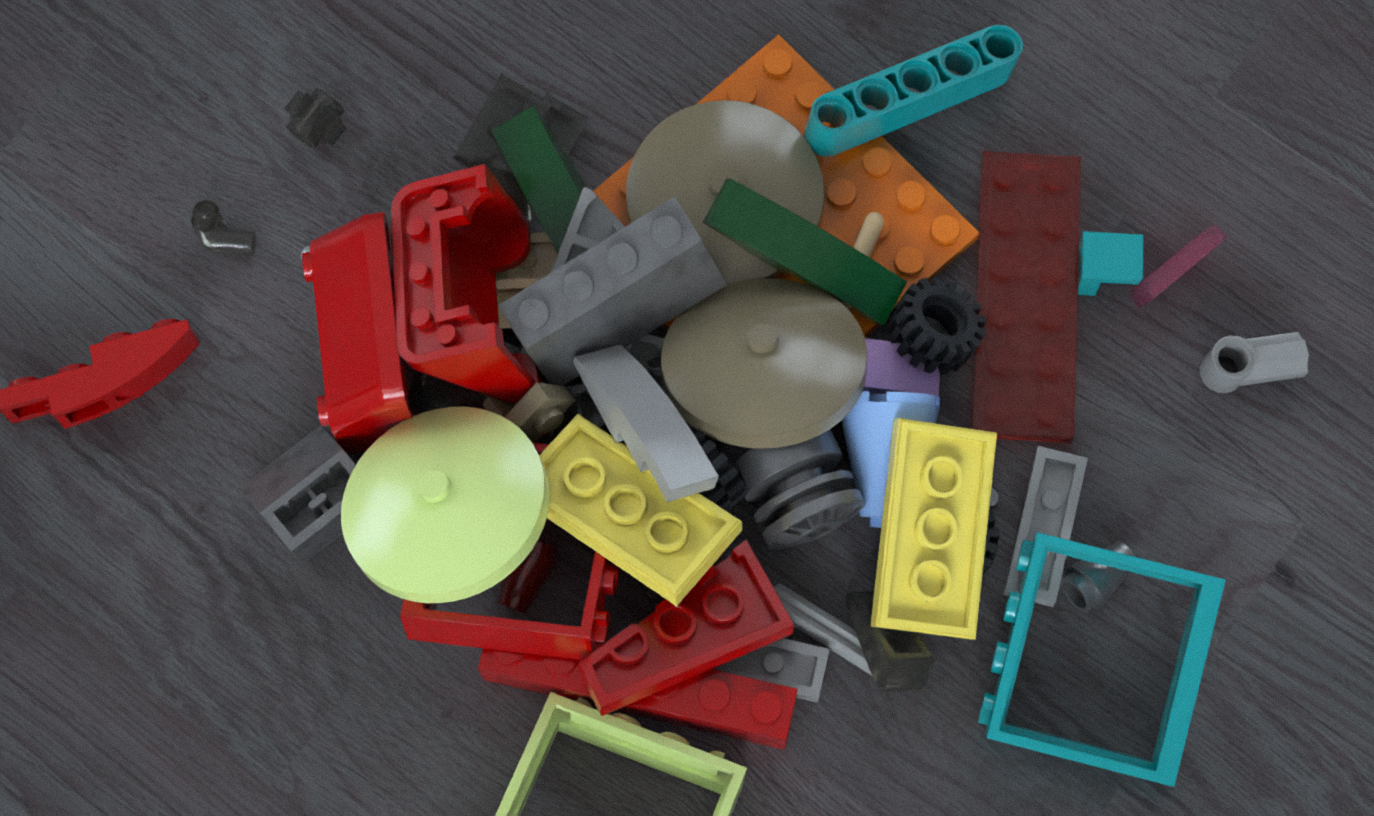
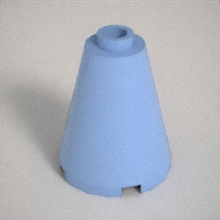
(868, 440)

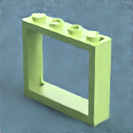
(626, 738)

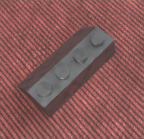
(614, 292)

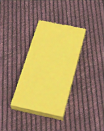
(624, 515)
(934, 529)

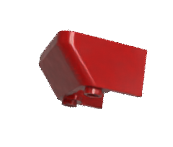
(358, 332)

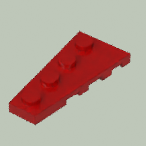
(716, 622)

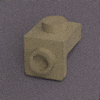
(538, 410)

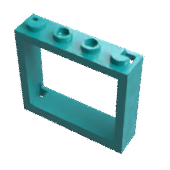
(1184, 682)

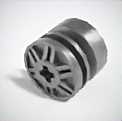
(801, 493)

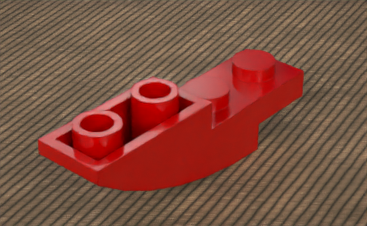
(120, 372)

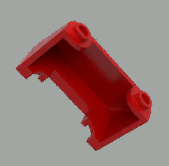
(446, 253)

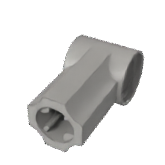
(1256, 359)

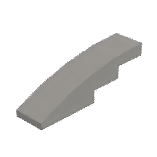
(646, 421)

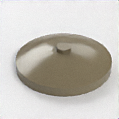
(720, 140)
(764, 363)

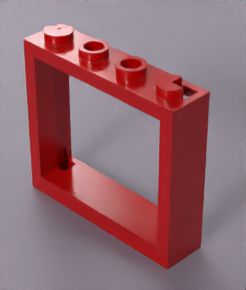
(427, 624)

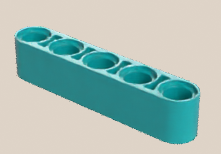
(898, 105)

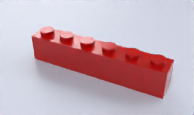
(706, 702)

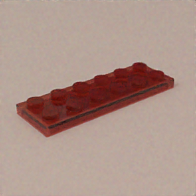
(1028, 296)

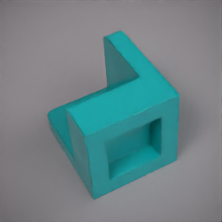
(1109, 259)

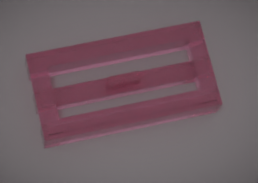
(1177, 265)

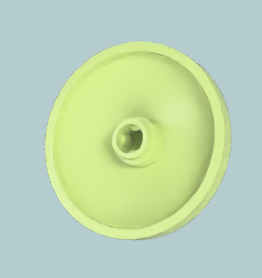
(445, 504)

